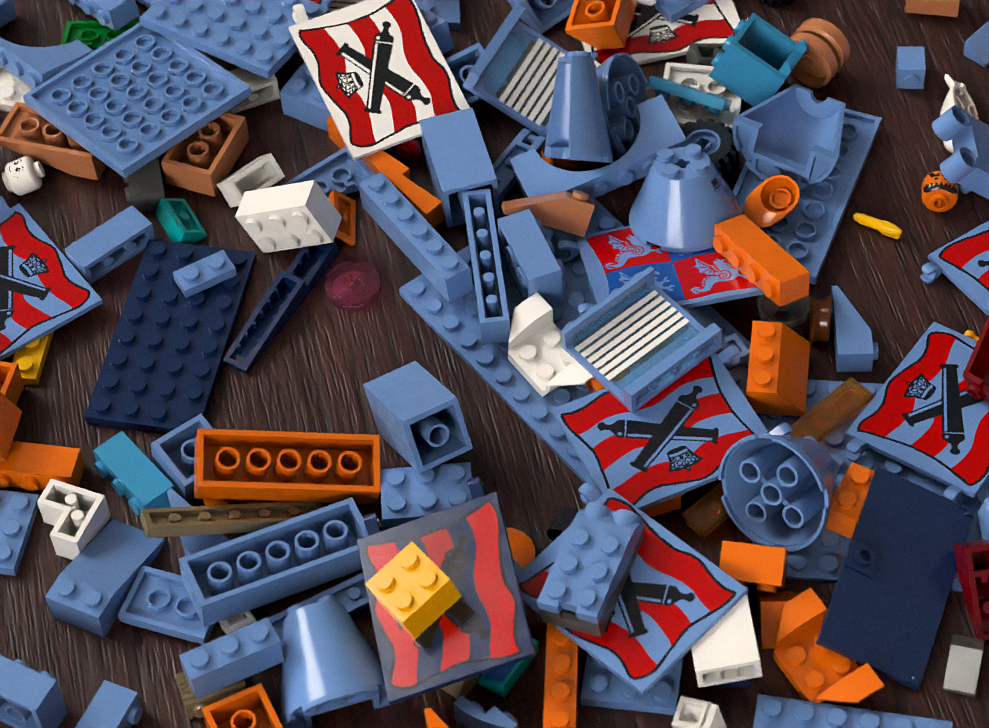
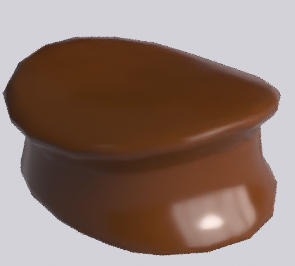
(820, 318)

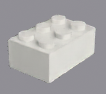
(288, 216)

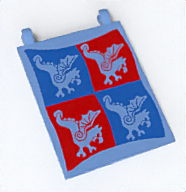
(688, 278)

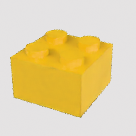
(413, 590)

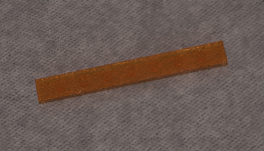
(817, 422)

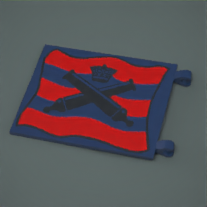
(481, 628)

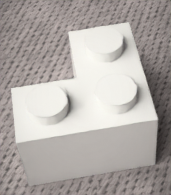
(75, 514)

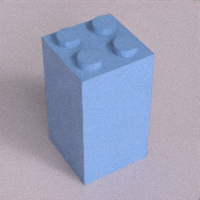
(457, 161)
(418, 416)

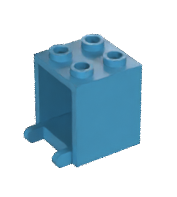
(756, 60)

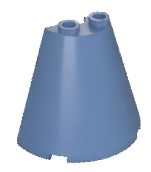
(577, 114)
(791, 136)
(326, 663)

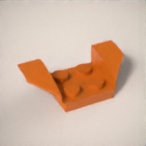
(811, 668)

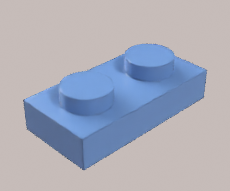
(204, 273)

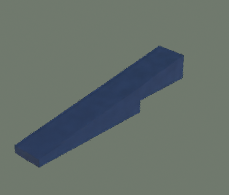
(280, 304)

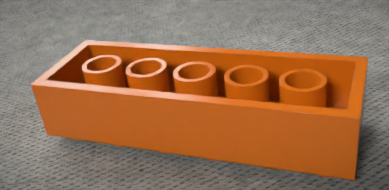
(286, 466)

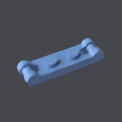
(502, 166)

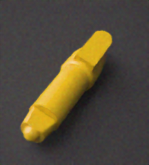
(885, 227)

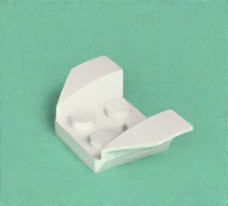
(538, 350)

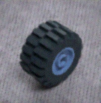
(717, 143)

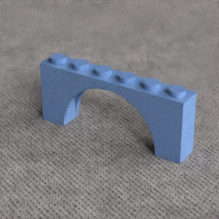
(36, 64)
(656, 132)

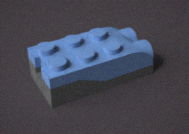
(591, 569)

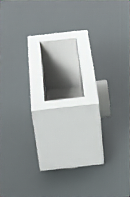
(255, 175)

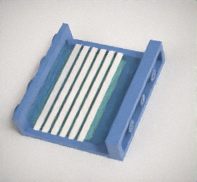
(518, 73)
(638, 341)

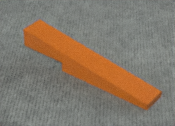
(399, 176)

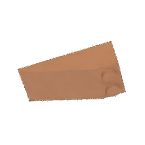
(42, 141)

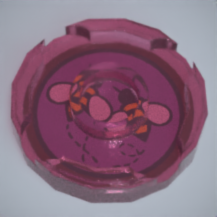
(352, 285)

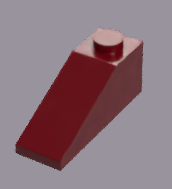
(973, 574)

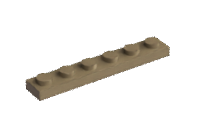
(220, 518)

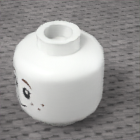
(23, 176)

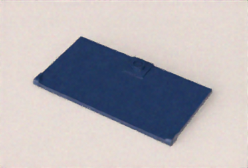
(895, 578)

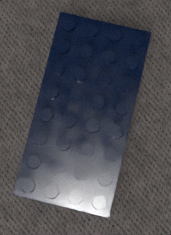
(166, 344)

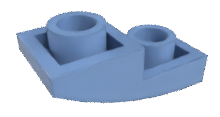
(473, 715)

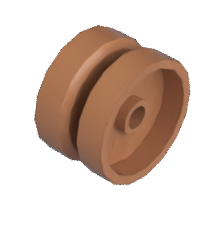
(825, 54)

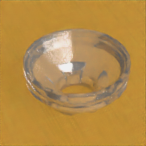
(798, 309)

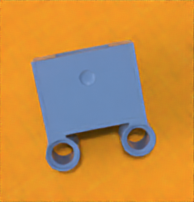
(971, 150)

